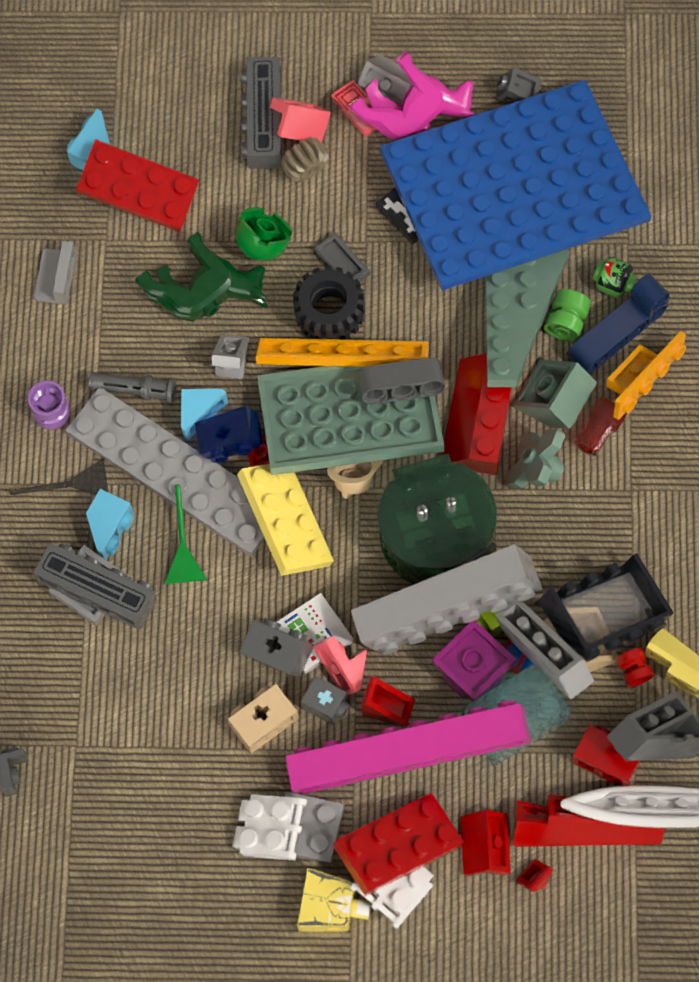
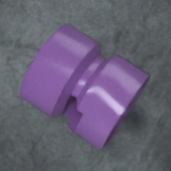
(48, 405)

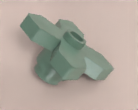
(537, 460)

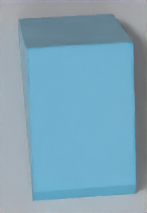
(199, 405)

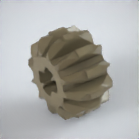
(305, 159)

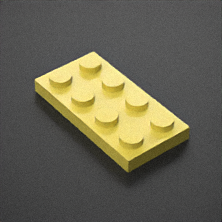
(285, 520)

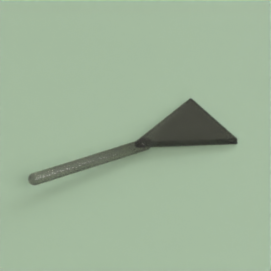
(89, 480)

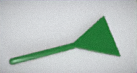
(184, 565)

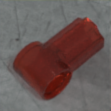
(598, 427)

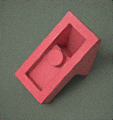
(344, 671)

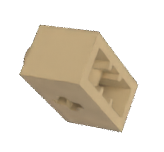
(255, 731)

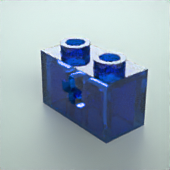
(229, 434)

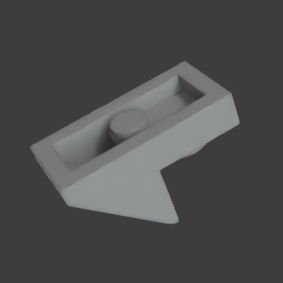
(230, 356)

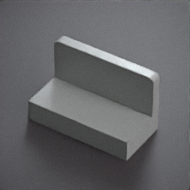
(389, 75)
(56, 274)

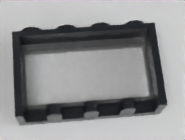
(607, 608)

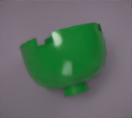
(261, 235)

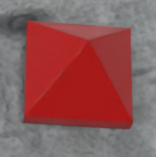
(535, 876)

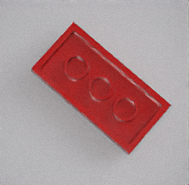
(137, 185)
(398, 844)

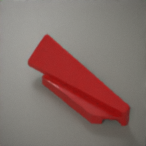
(556, 826)

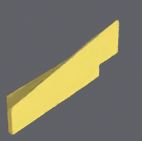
(678, 659)

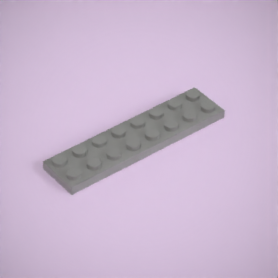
(161, 462)

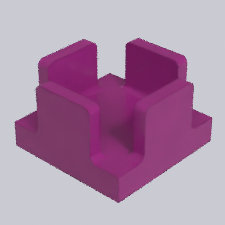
(473, 662)

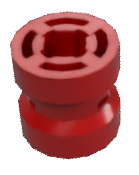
(635, 667)

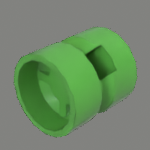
(569, 310)

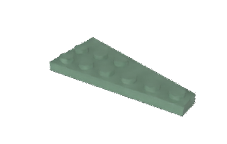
(515, 312)

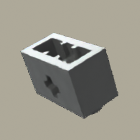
(261, 641)

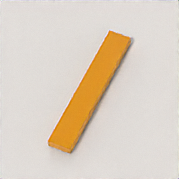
(337, 352)

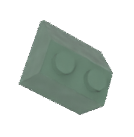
(555, 393)

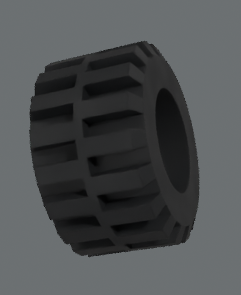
(326, 284)

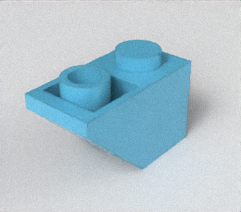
(80, 147)
(108, 519)

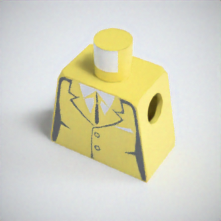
(329, 904)

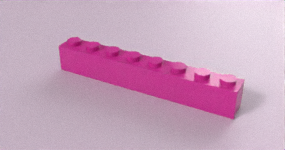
(408, 748)

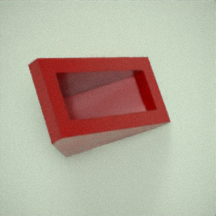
(386, 703)

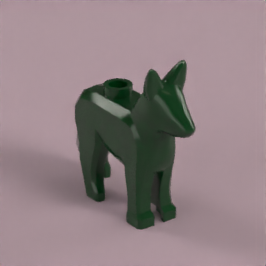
(208, 288)

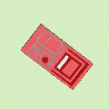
(346, 96)

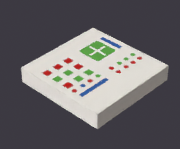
(317, 622)

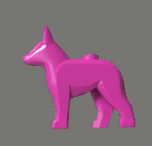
(418, 107)

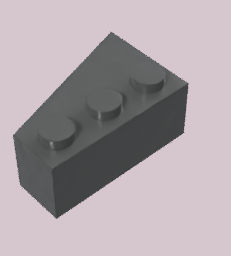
(658, 731)

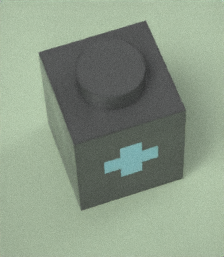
(325, 701)

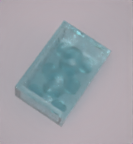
(541, 702)

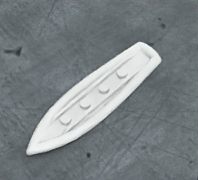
(638, 805)

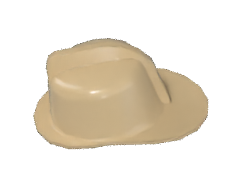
(353, 477)

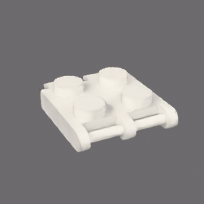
(268, 826)
(400, 895)

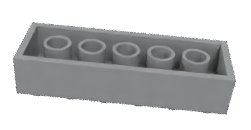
(447, 600)

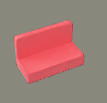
(300, 119)

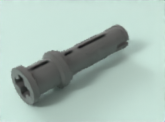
(146, 387)

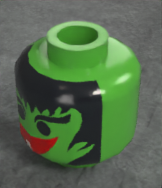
(614, 277)

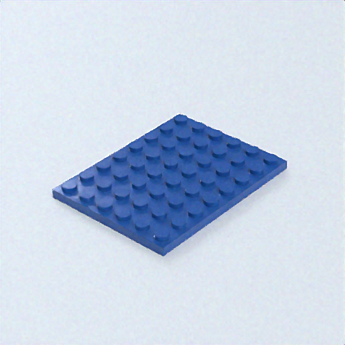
(514, 184)

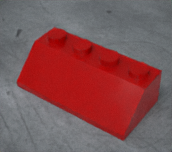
(476, 418)

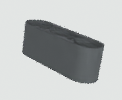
(401, 380)

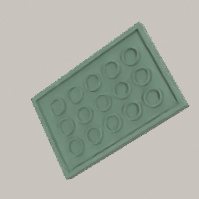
(322, 422)

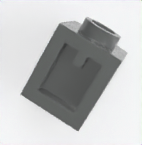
(517, 85)
(9, 775)

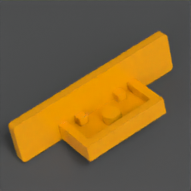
(640, 371)

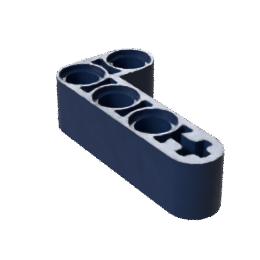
(621, 326)

